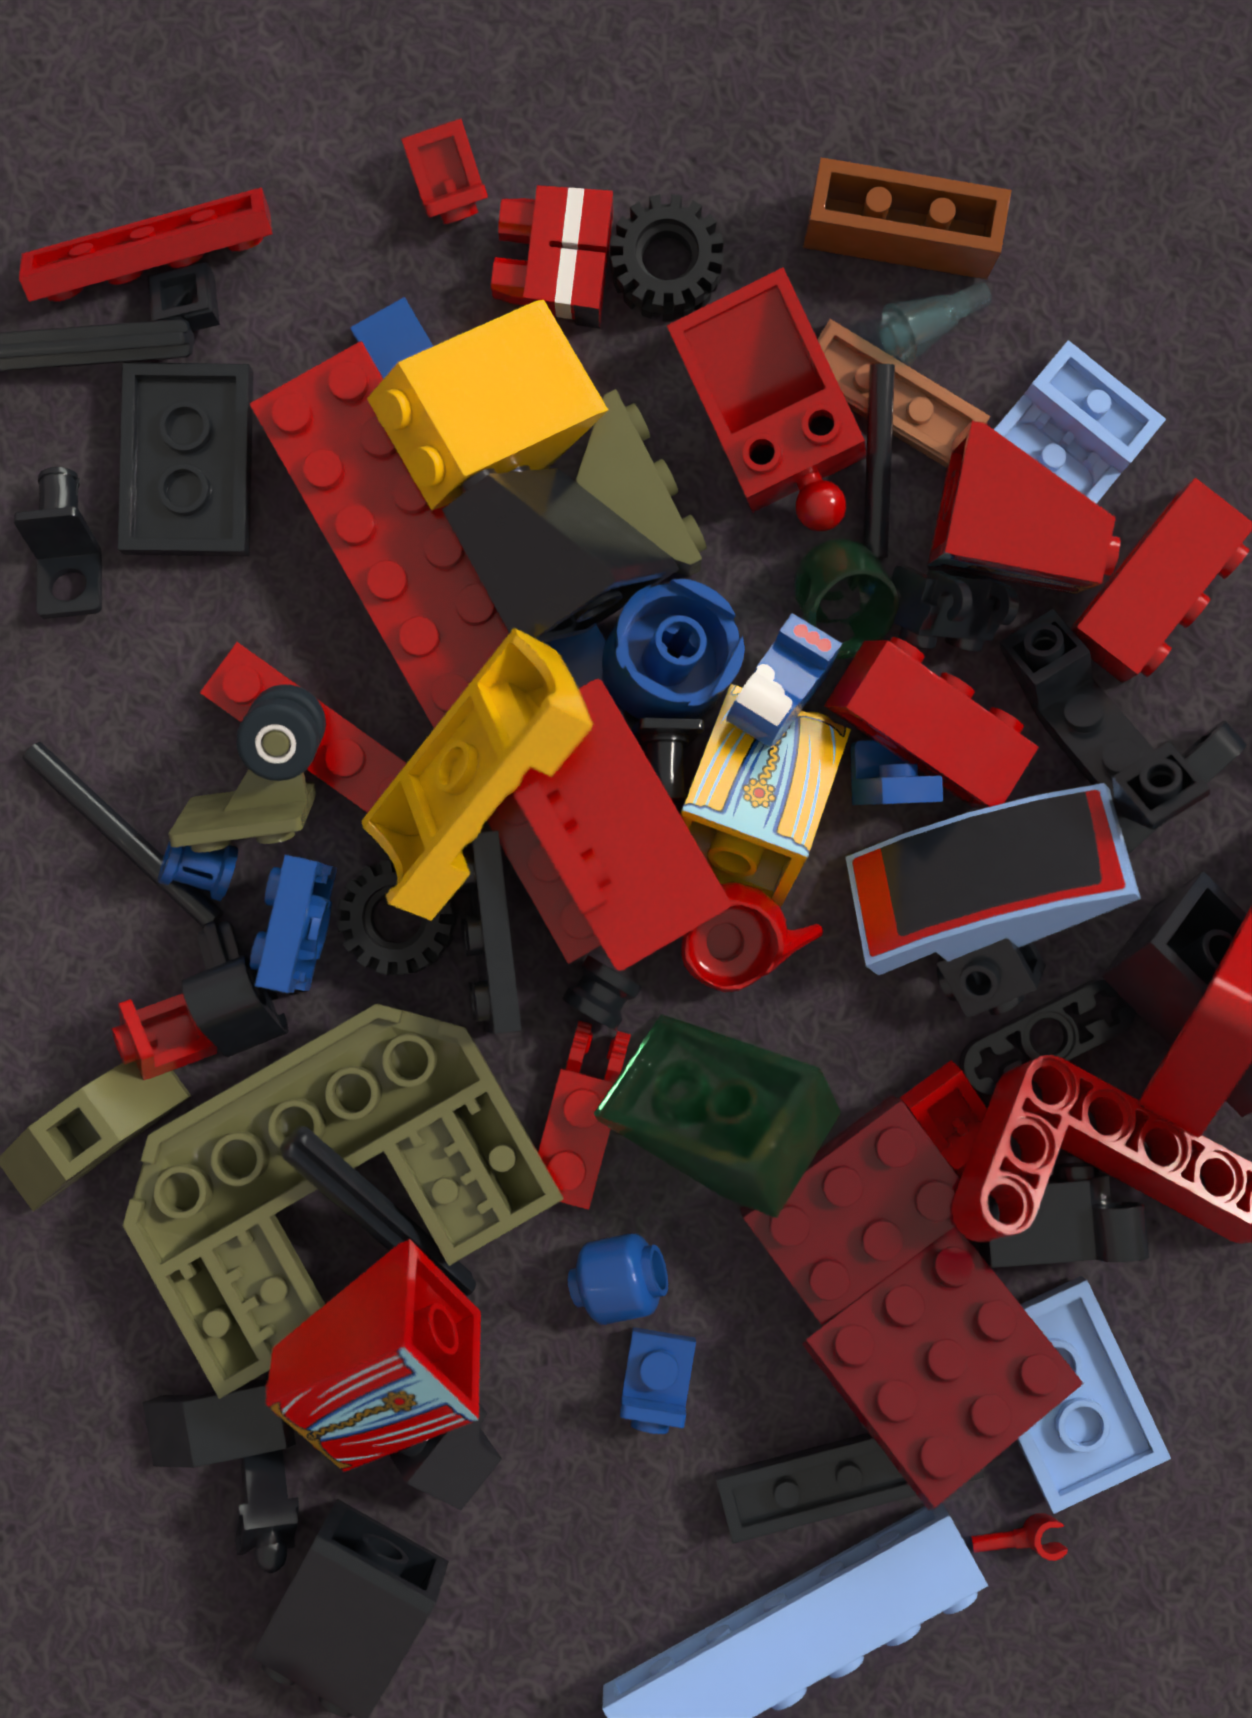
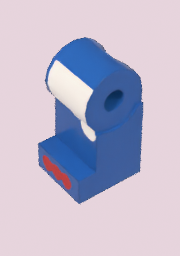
(784, 681)

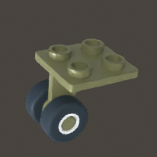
(273, 799)

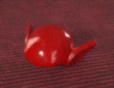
(742, 941)

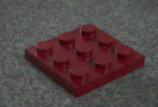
(942, 1366)

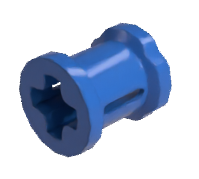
(202, 870)

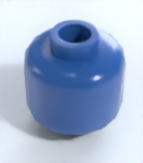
(618, 1278)

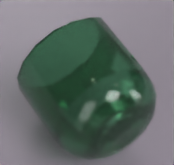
(853, 561)

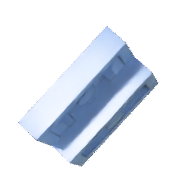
(1080, 422)

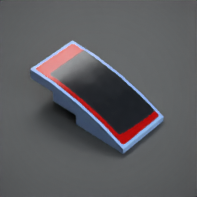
(991, 877)

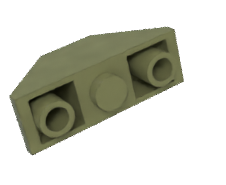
(635, 488)
(87, 1130)

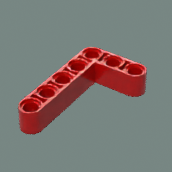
(1211, 1046)
(1114, 1148)

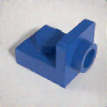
(887, 779)
(657, 1380)

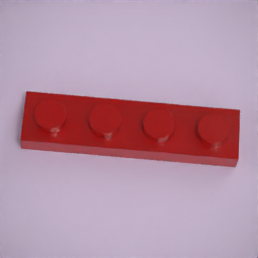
(127, 250)
(346, 756)

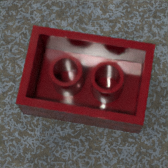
(860, 1209)

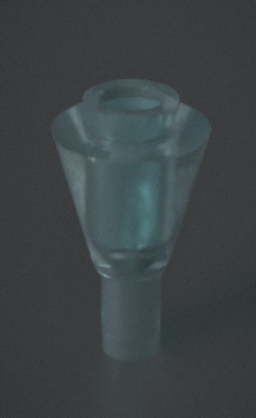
(917, 324)

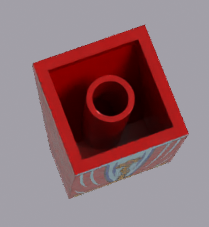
(1018, 519)
(381, 1363)

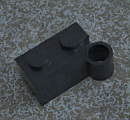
(1073, 1224)

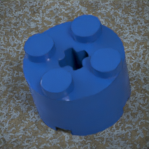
(678, 618)

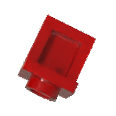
(445, 171)
(160, 1037)
(948, 1113)

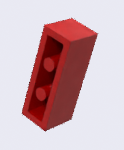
(1163, 582)
(932, 722)

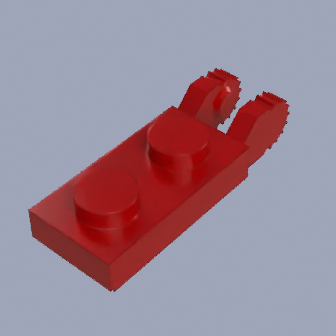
(572, 1135)

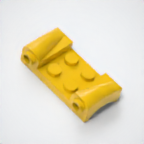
(509, 718)

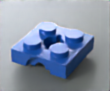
(297, 924)

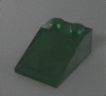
(722, 1112)

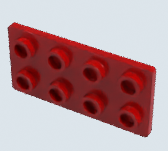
(620, 839)

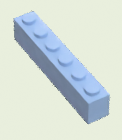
(808, 1627)

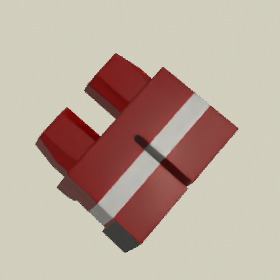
(566, 253)

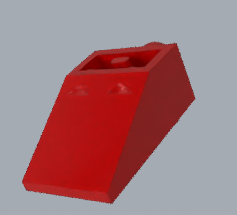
(764, 389)

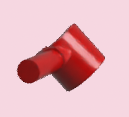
(1026, 1537)

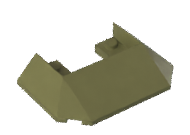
(364, 1089)

